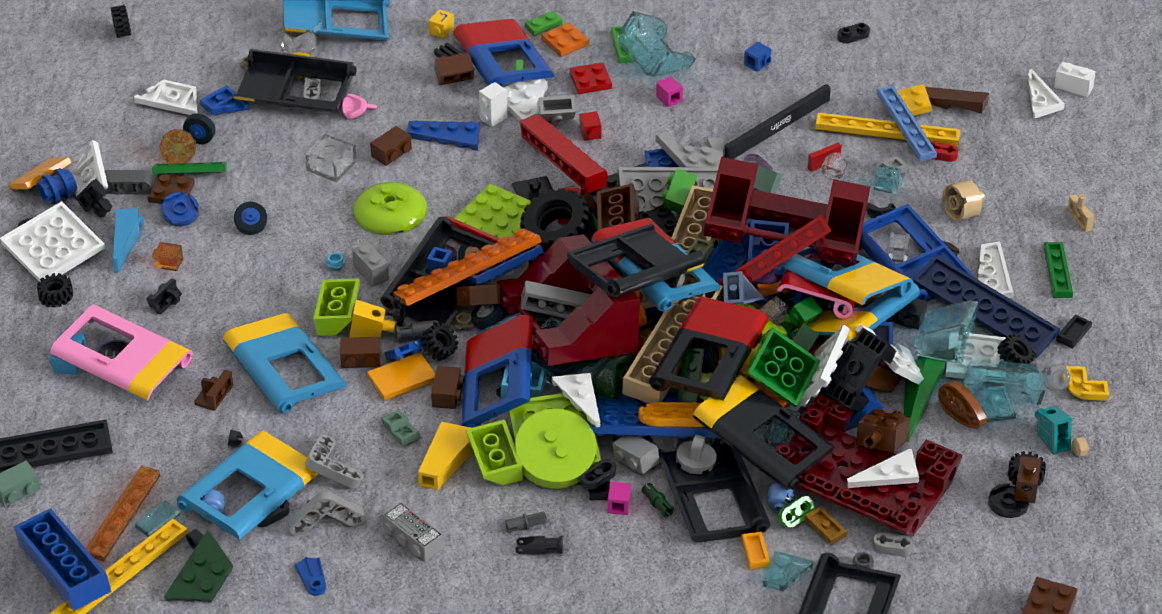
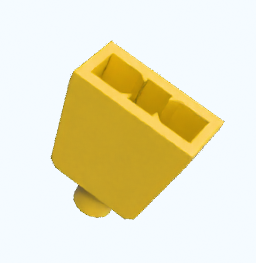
(369, 321)

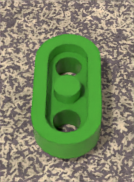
(794, 512)

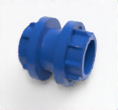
(56, 186)

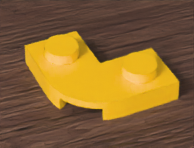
(1084, 388)

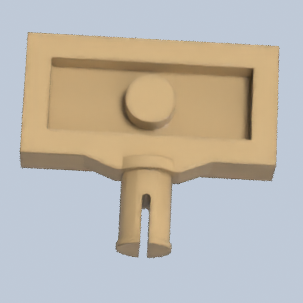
(1080, 212)

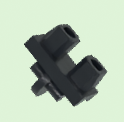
(164, 297)

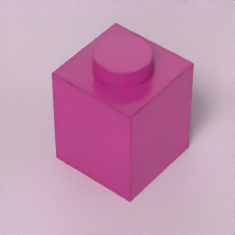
(669, 91)
(619, 498)

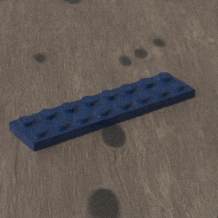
(994, 309)

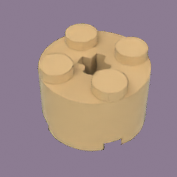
(962, 200)

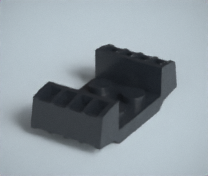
(857, 367)

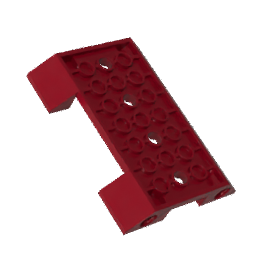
(882, 503)

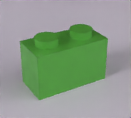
(678, 190)

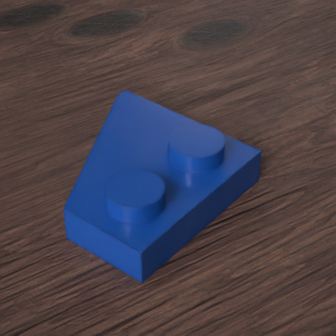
(223, 102)

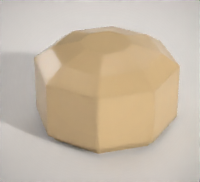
(1080, 446)

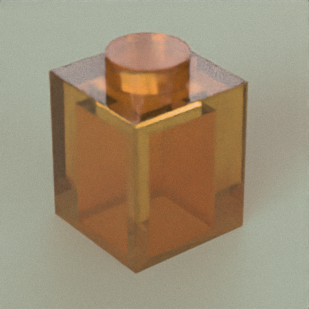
(168, 256)

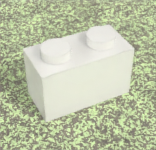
(1074, 79)
(493, 104)

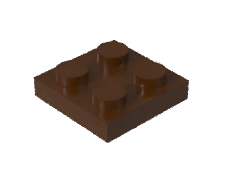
(169, 184)

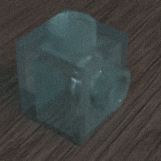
(888, 179)

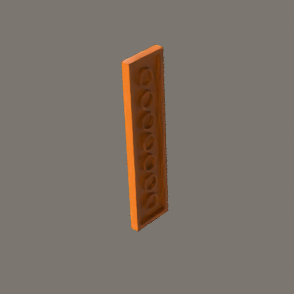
(470, 265)

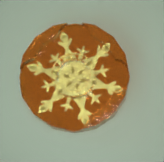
(177, 146)

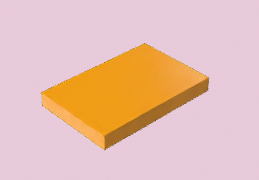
(31, 178)
(401, 376)

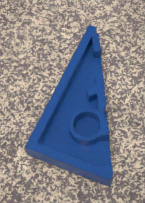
(398, 353)

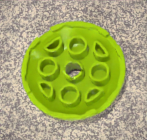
(390, 208)

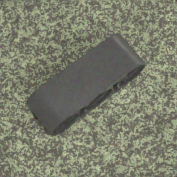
(129, 181)

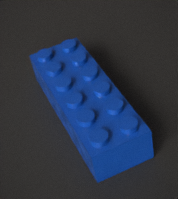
(62, 559)

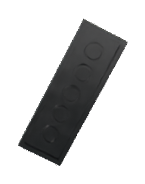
(56, 445)

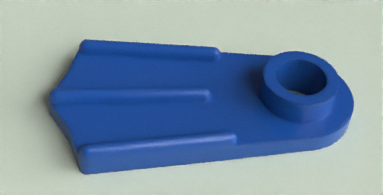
(312, 574)

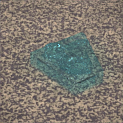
(785, 570)

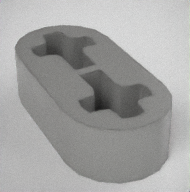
(893, 544)

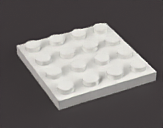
(52, 242)
(828, 354)

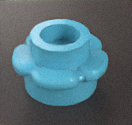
(335, 261)

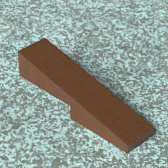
(964, 99)

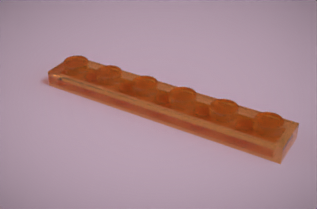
(122, 512)

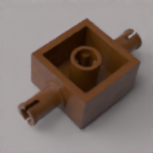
(883, 430)

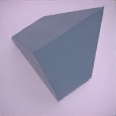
(739, 289)

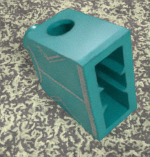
(1054, 428)

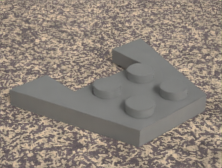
(692, 156)

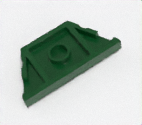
(202, 573)

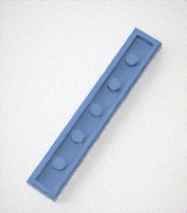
(906, 123)

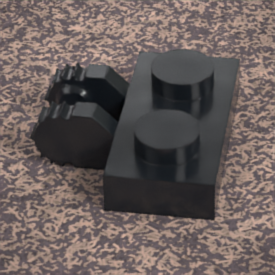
(92, 198)

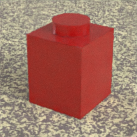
(590, 126)

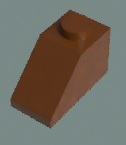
(478, 295)

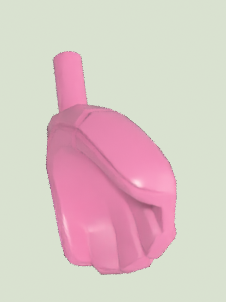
(355, 106)

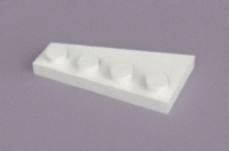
(994, 269)

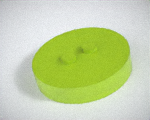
(555, 448)

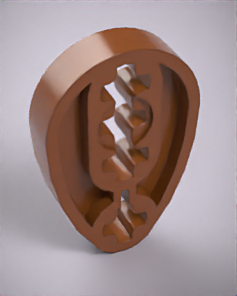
(961, 404)

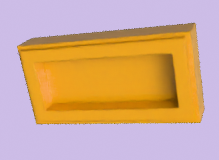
(755, 550)

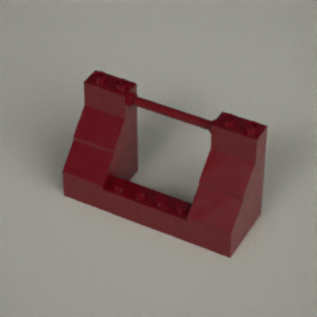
(736, 201)
(592, 331)

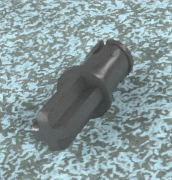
(525, 521)

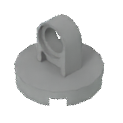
(696, 455)

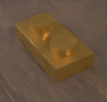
(826, 525)

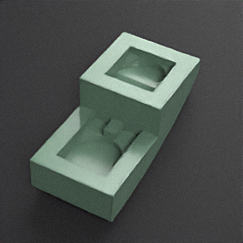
(400, 428)

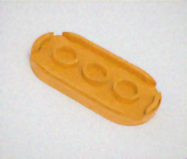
(669, 414)

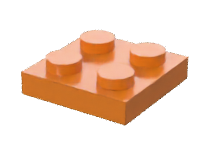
(565, 39)

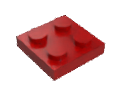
(590, 78)

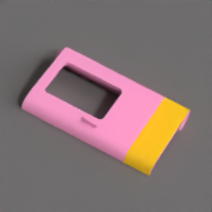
(137, 367)

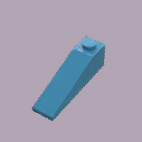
(126, 233)

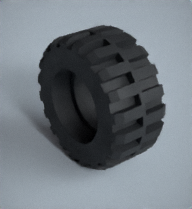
(554, 206)

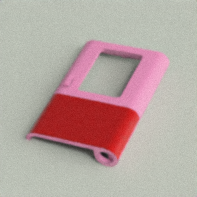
(796, 282)

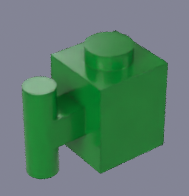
(804, 312)

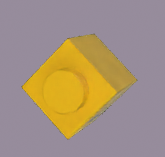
(441, 24)

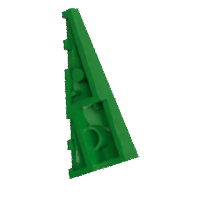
(918, 396)

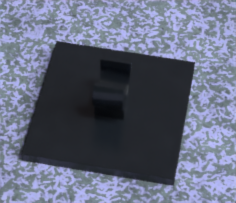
(532, 187)

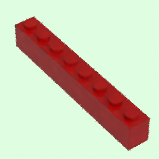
(563, 153)

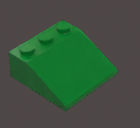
(782, 366)

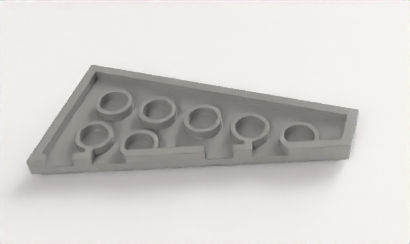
(652, 181)

